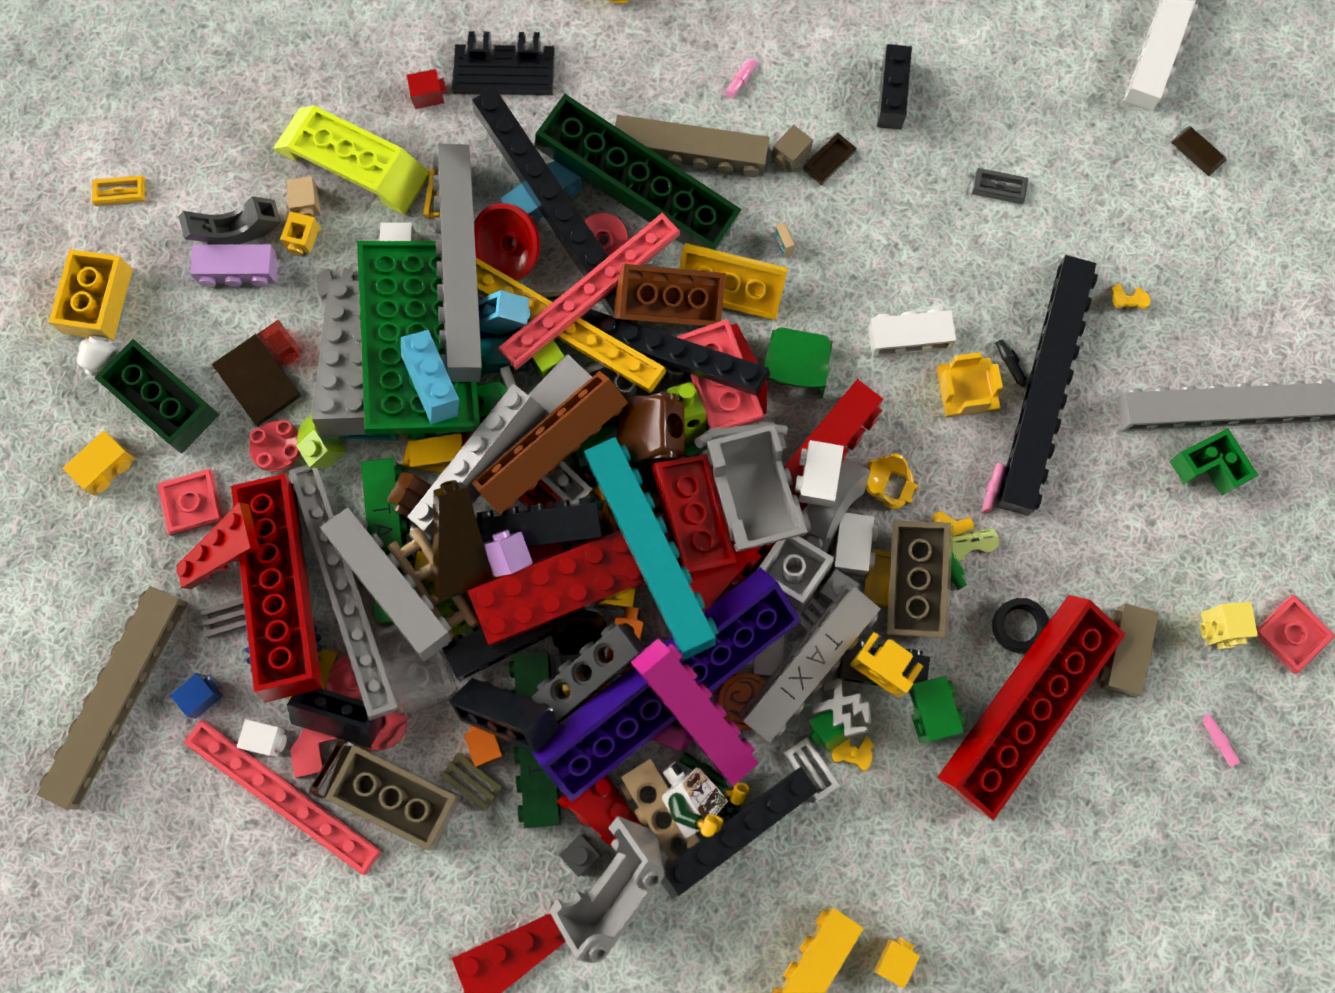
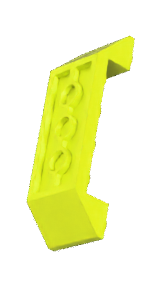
(354, 156)

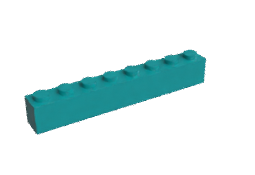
(650, 548)

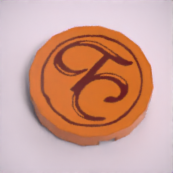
(737, 694)

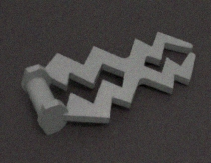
(838, 704)

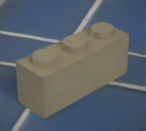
(1128, 665)

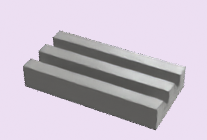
(207, 623)

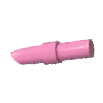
(740, 78)
(993, 487)
(1220, 740)

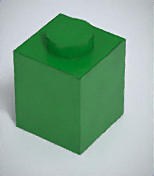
(824, 733)

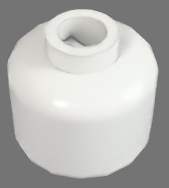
(95, 354)

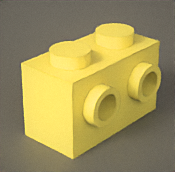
(1228, 625)

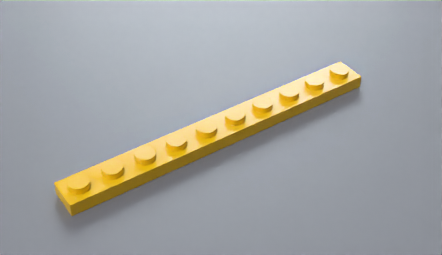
(581, 334)

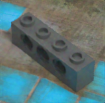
(625, 648)

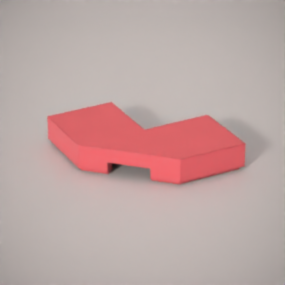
(307, 753)

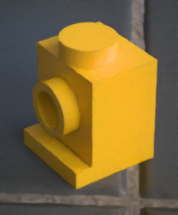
(296, 227)

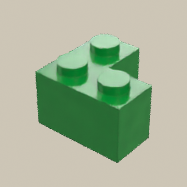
(1218, 457)
(935, 709)

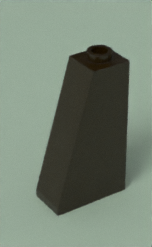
(457, 543)

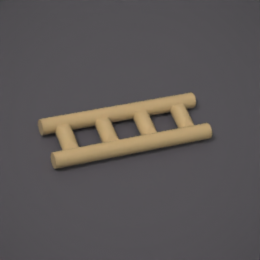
(422, 542)

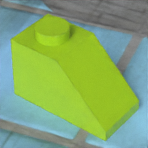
(317, 449)

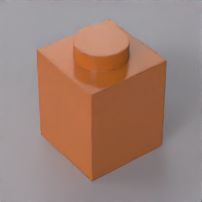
(483, 747)

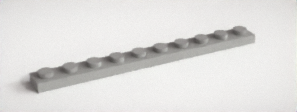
(344, 597)

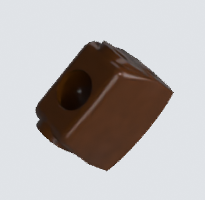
(652, 429)

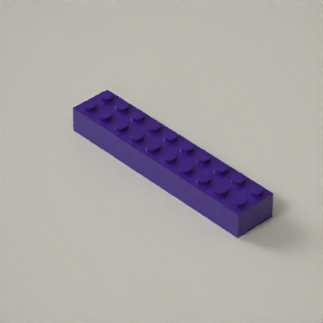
(632, 714)

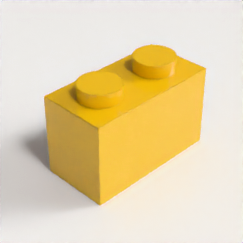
(99, 463)

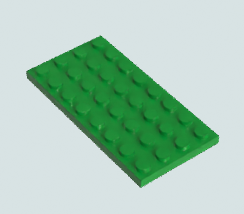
(395, 301)

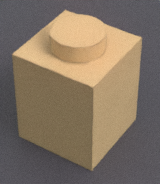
(303, 196)

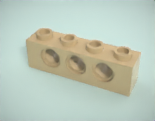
(634, 782)

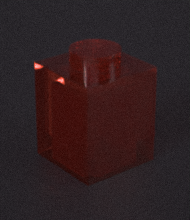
(280, 343)

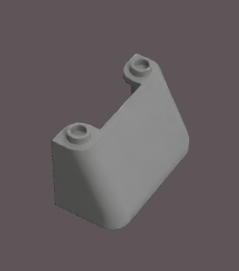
(599, 919)

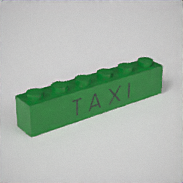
(378, 481)

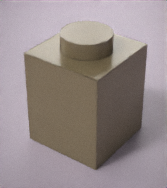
(791, 148)

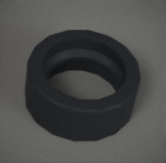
(998, 623)

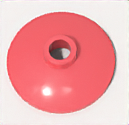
(610, 226)

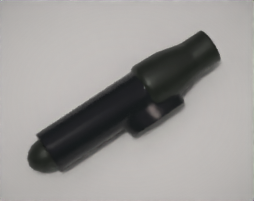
(1011, 361)

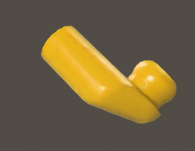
(959, 526)

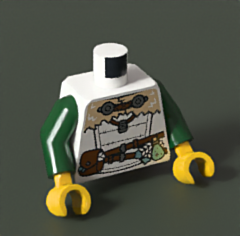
(697, 800)

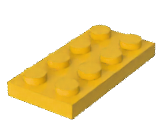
(749, 283)

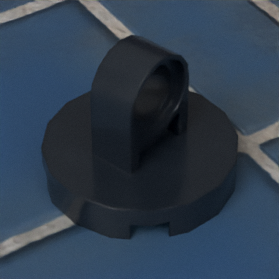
(577, 630)

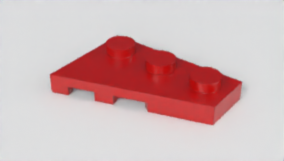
(600, 808)

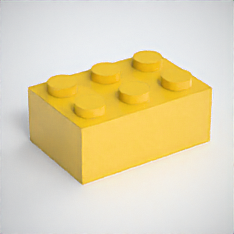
(91, 294)

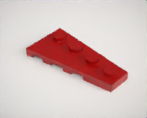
(507, 958)

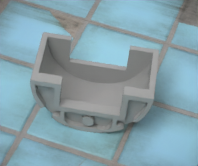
(756, 488)

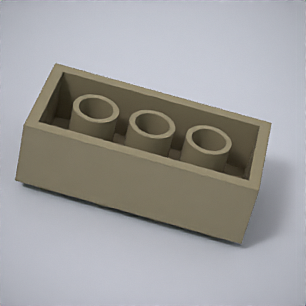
(920, 579)
(393, 798)

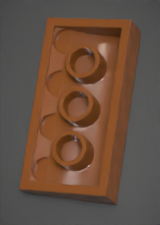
(669, 295)

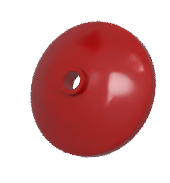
(494, 233)

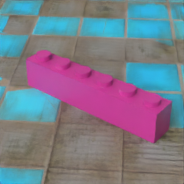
(694, 710)

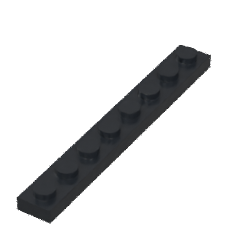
(683, 354)

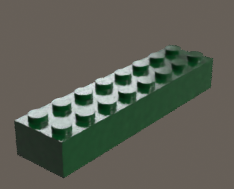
(634, 174)

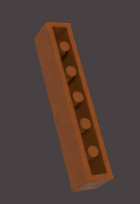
(550, 442)

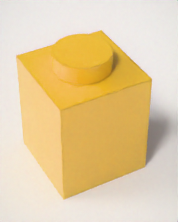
(897, 961)

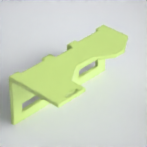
(987, 545)

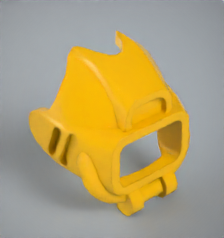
(880, 473)

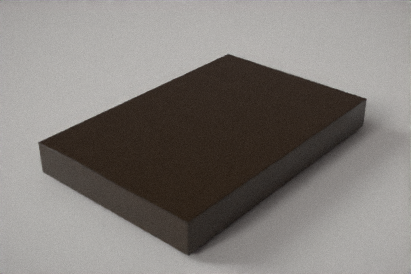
(256, 380)

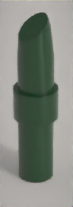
(693, 763)

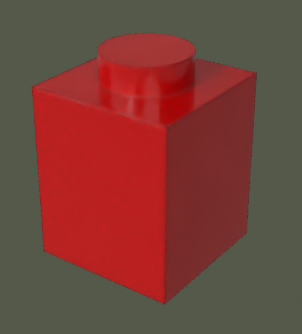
(426, 88)

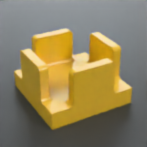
(969, 385)
(886, 666)

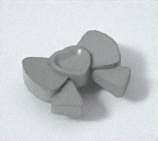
(326, 277)

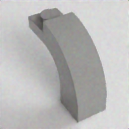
(825, 520)

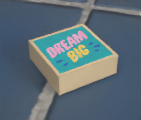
(784, 239)

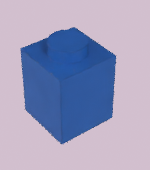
(197, 695)

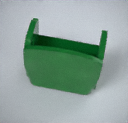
(799, 358)

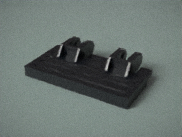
(508, 73)

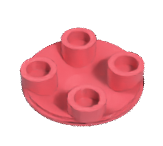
(274, 446)

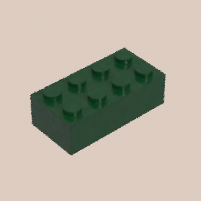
(157, 396)

